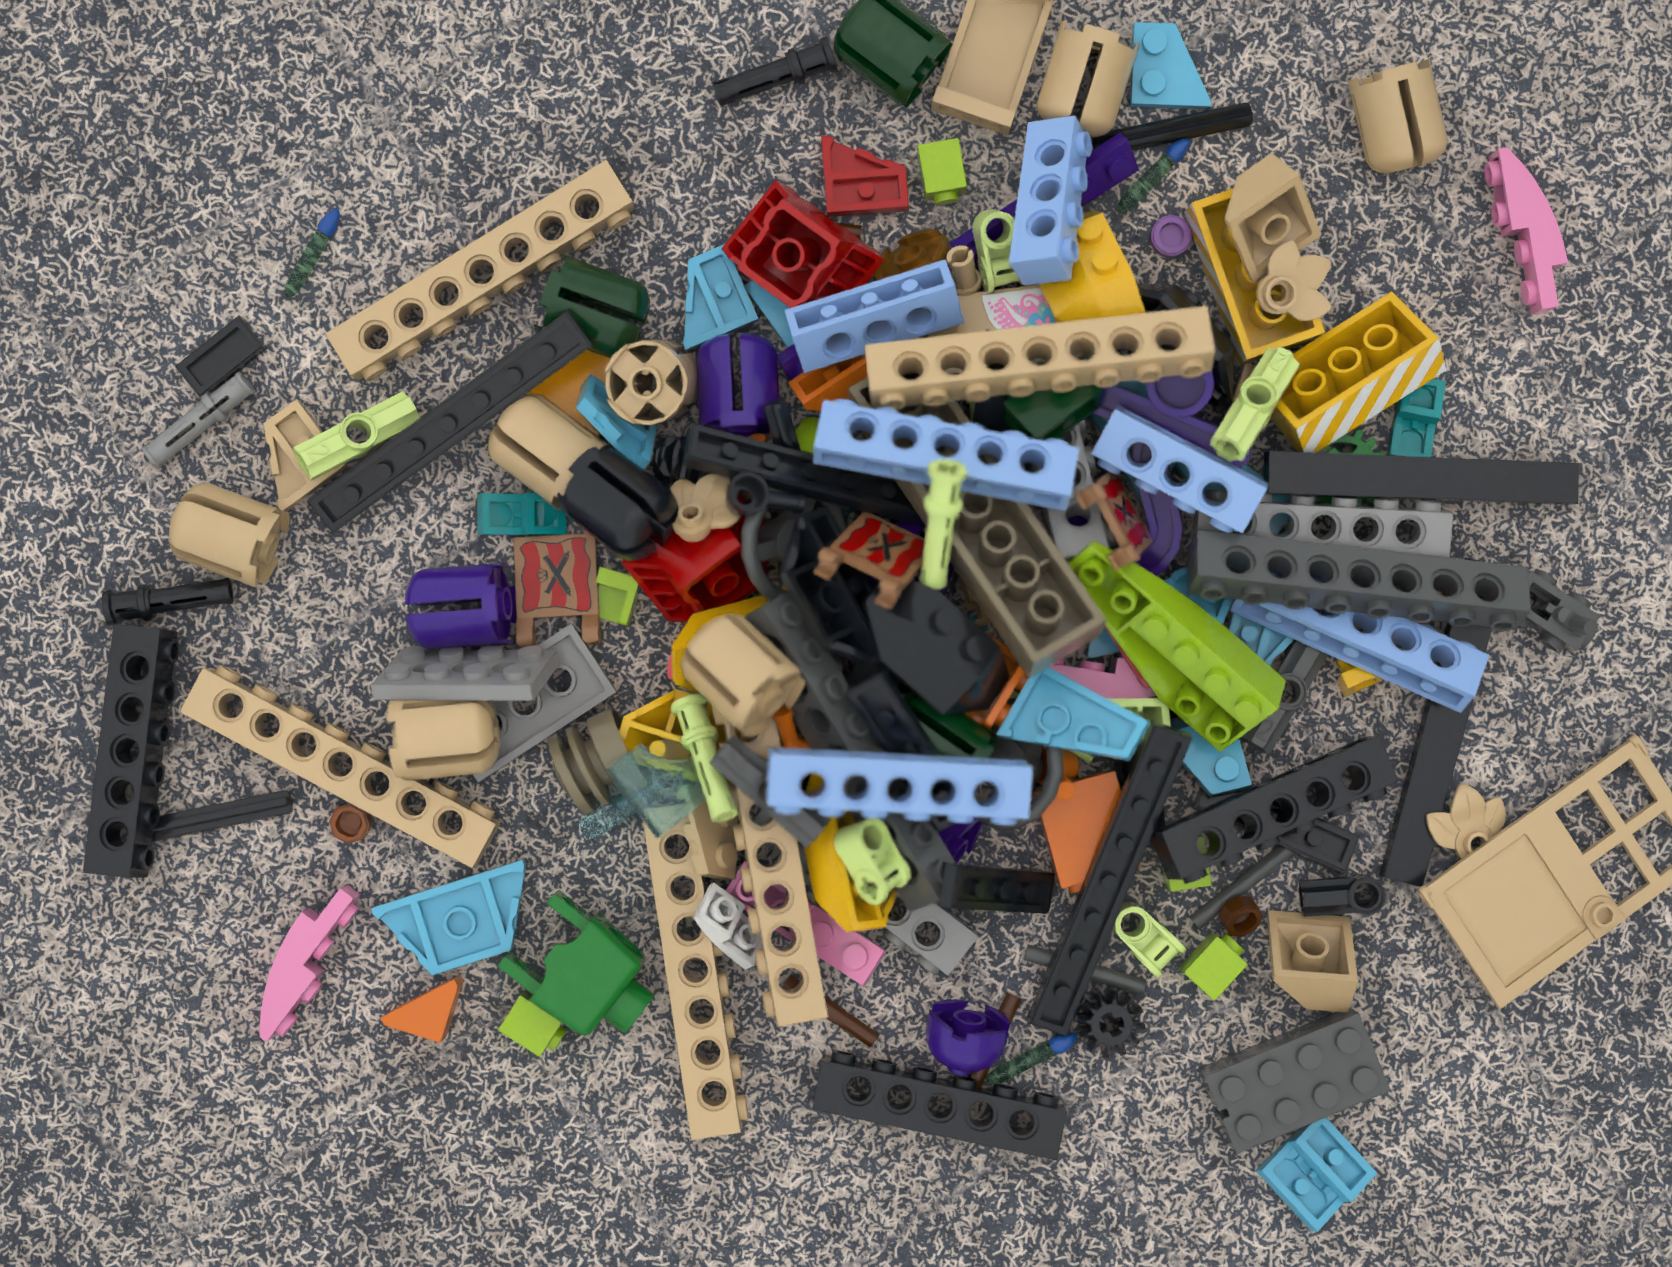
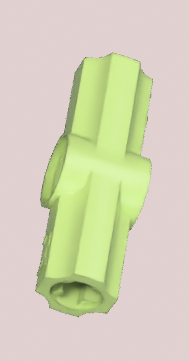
(1254, 404)
(334, 447)

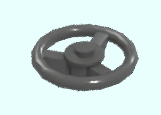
(772, 542)
(1032, 754)

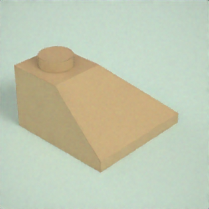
(1267, 211)
(1313, 959)

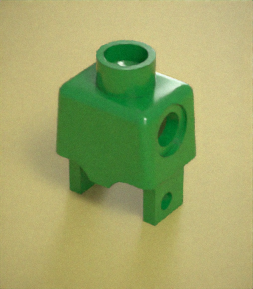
(586, 976)

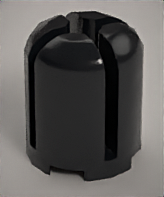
(619, 503)

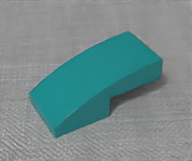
(1416, 421)
(518, 515)

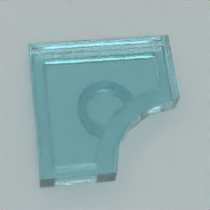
(658, 787)

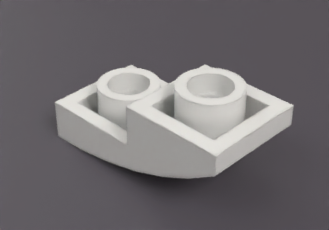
(727, 927)

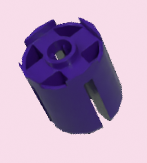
(717, 389)
(462, 627)

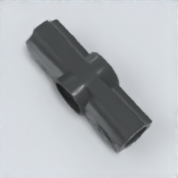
(1299, 669)
(747, 772)

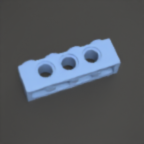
(1050, 201)
(874, 313)
(1204, 467)

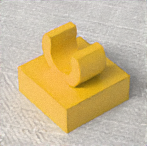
(1354, 679)

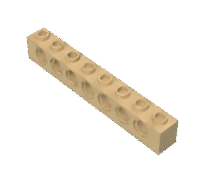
(353, 336)
(1056, 342)
(209, 707)
(807, 999)
(705, 1116)

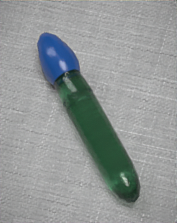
(1154, 174)
(312, 252)
(1056, 1045)

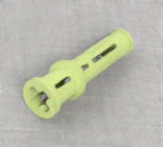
(942, 507)
(700, 740)

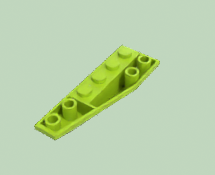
(1181, 649)

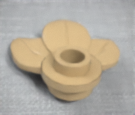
(1298, 282)
(701, 507)
(1467, 819)

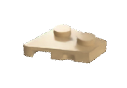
(282, 433)
(712, 844)

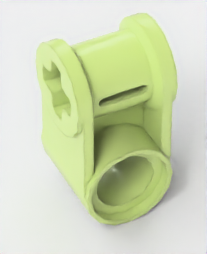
(994, 254)
(871, 858)
(1150, 941)

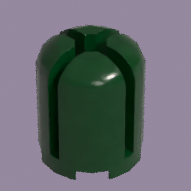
(890, 47)
(602, 291)
(953, 733)

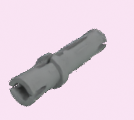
(236, 389)

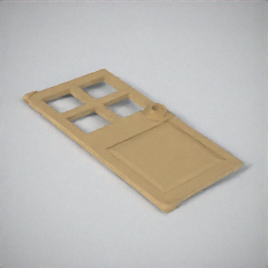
(1530, 892)

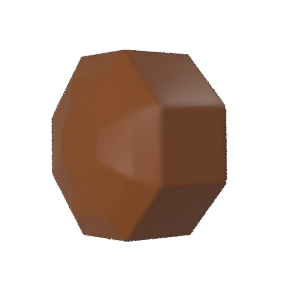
(350, 823)

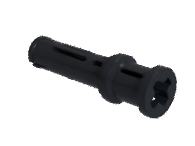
(794, 67)
(148, 602)

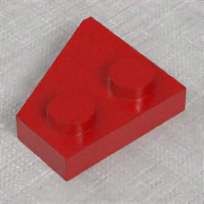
(861, 182)

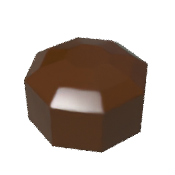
(1240, 916)

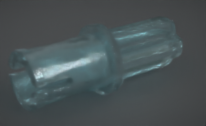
(606, 817)

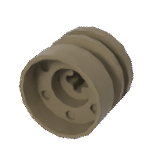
(584, 762)

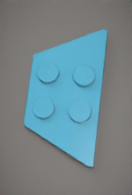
(459, 919)

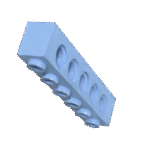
(1003, 480)
(1375, 652)
(789, 765)

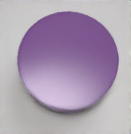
(1170, 236)

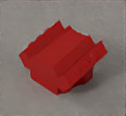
(798, 249)
(695, 575)

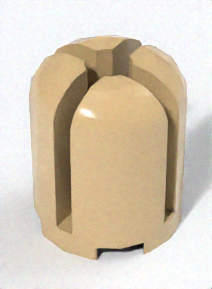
(1106, 83)
(1399, 117)
(630, 381)
(539, 444)
(227, 533)
(741, 673)
(442, 737)

